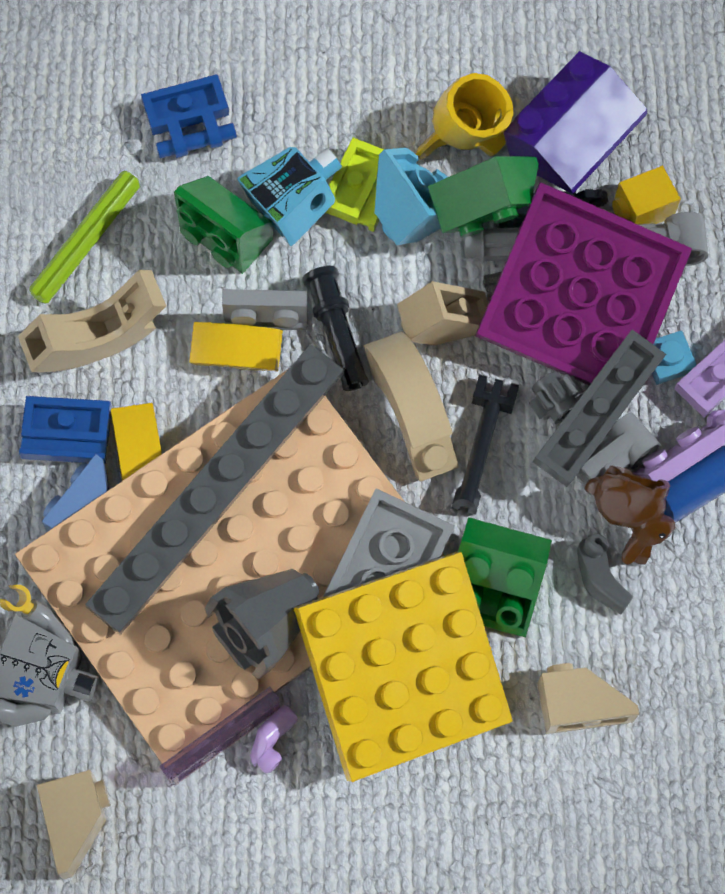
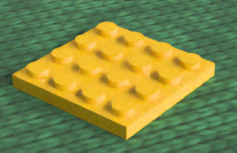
(403, 665)

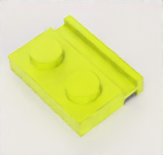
(356, 185)

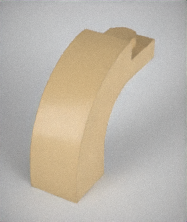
(96, 333)
(416, 404)

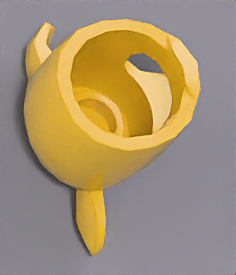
(470, 116)

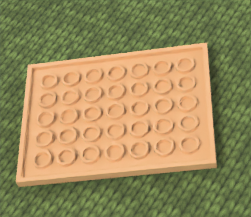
(292, 516)

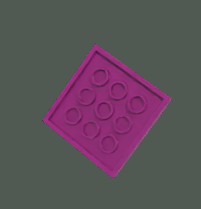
(580, 285)

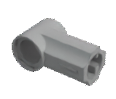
(623, 447)

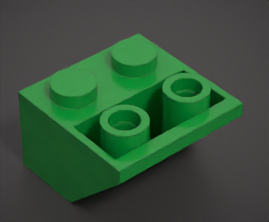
(222, 223)
(504, 573)

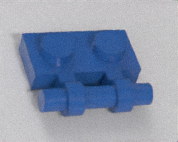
(186, 106)

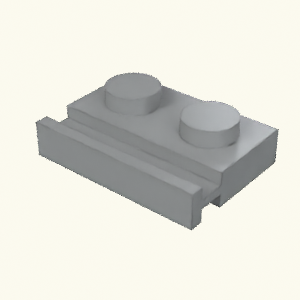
(266, 308)

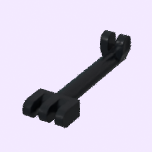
(492, 403)

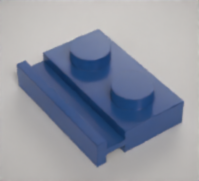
(65, 429)

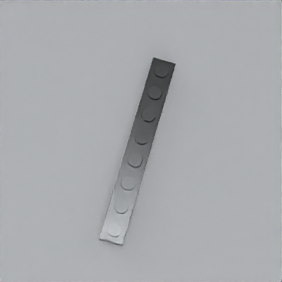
(214, 489)

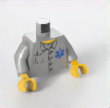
(38, 664)

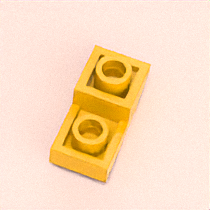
(236, 346)
(135, 437)

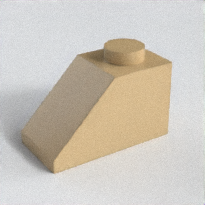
(442, 313)
(581, 700)
(73, 817)

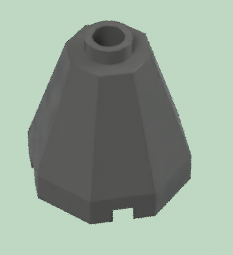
(259, 617)

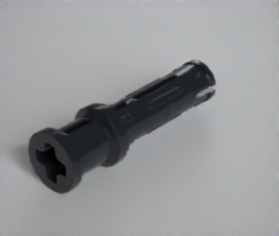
(331, 310)

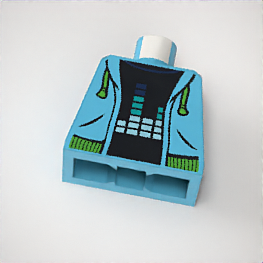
(291, 190)

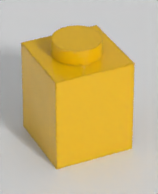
(646, 197)

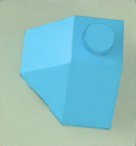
(404, 197)

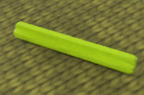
(84, 237)

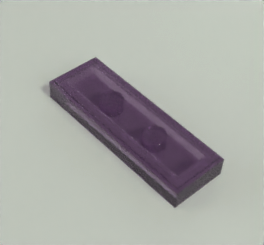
(220, 737)

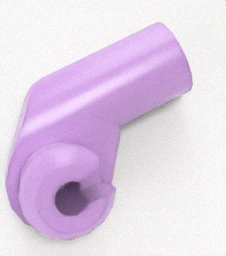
(267, 736)

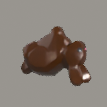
(634, 504)

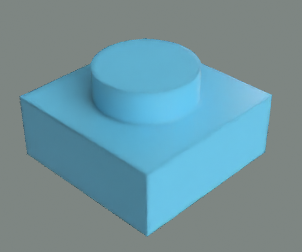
(678, 358)

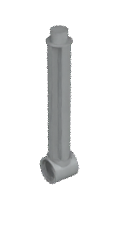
(683, 227)

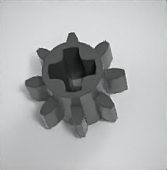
(555, 396)

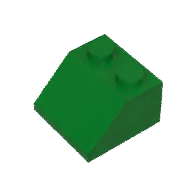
(484, 194)

